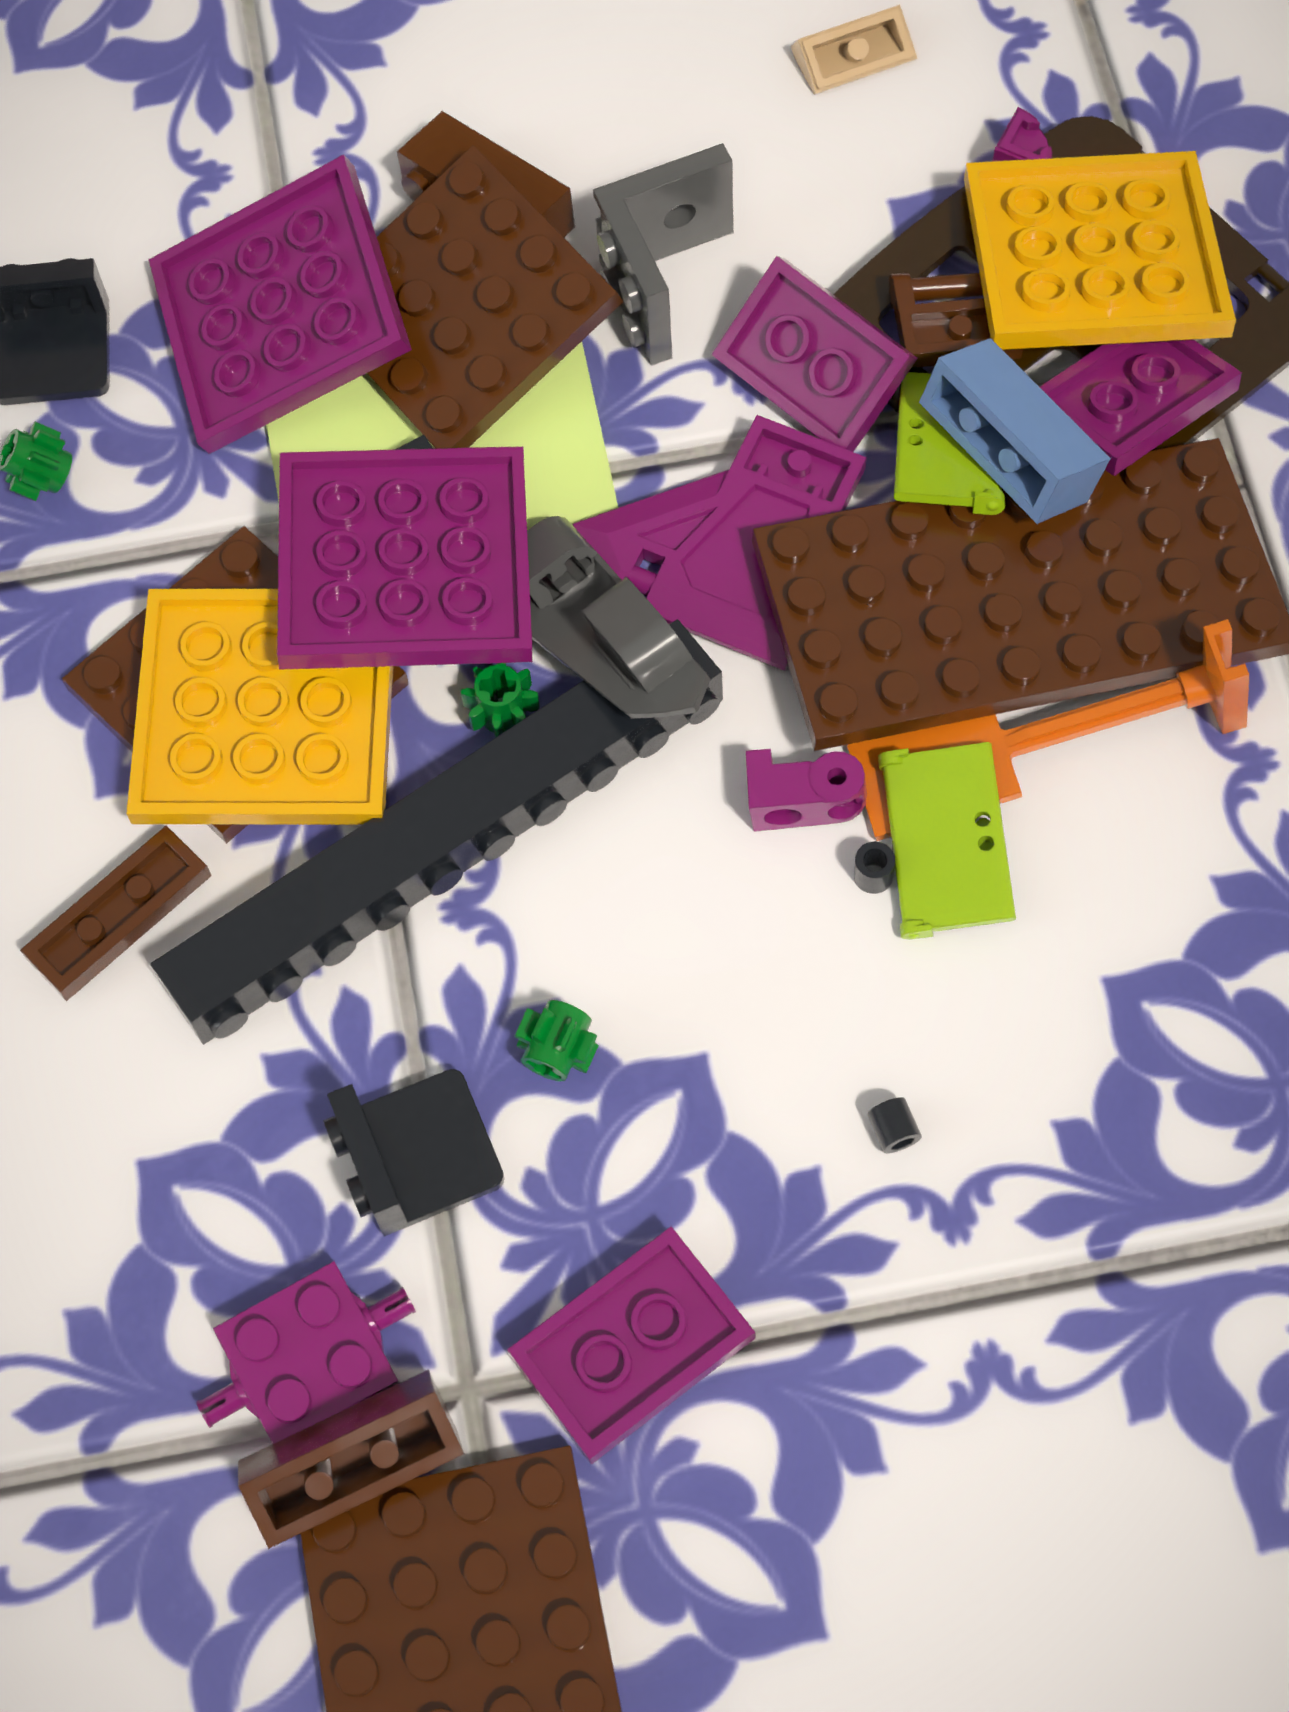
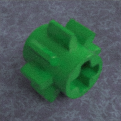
(35, 461)
(495, 683)
(556, 1040)

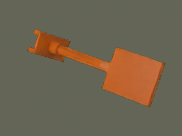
(1211, 683)

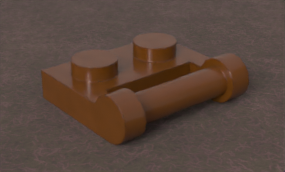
(939, 327)

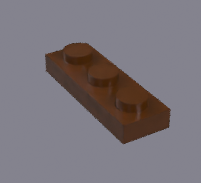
(116, 913)

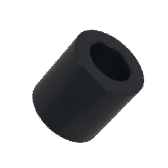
(874, 854)
(894, 1125)

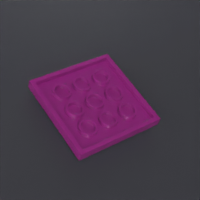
(278, 305)
(403, 558)

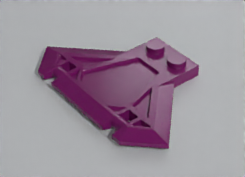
(706, 533)

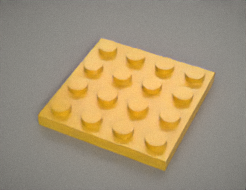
(1097, 250)
(236, 736)

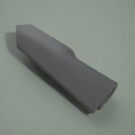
(607, 627)

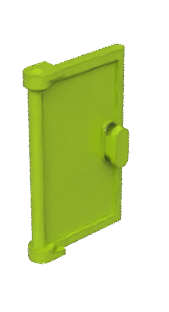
(933, 464)
(946, 863)

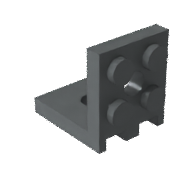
(643, 227)

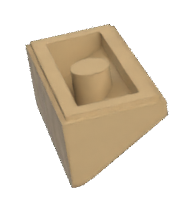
(854, 50)

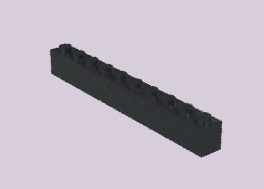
(412, 852)

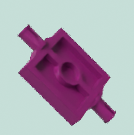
(305, 1354)

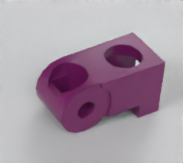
(804, 792)

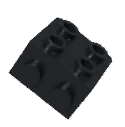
(53, 332)
(414, 1150)

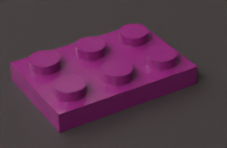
(813, 356)
(1141, 394)
(631, 1344)

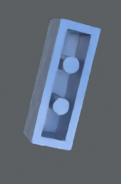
(1014, 430)

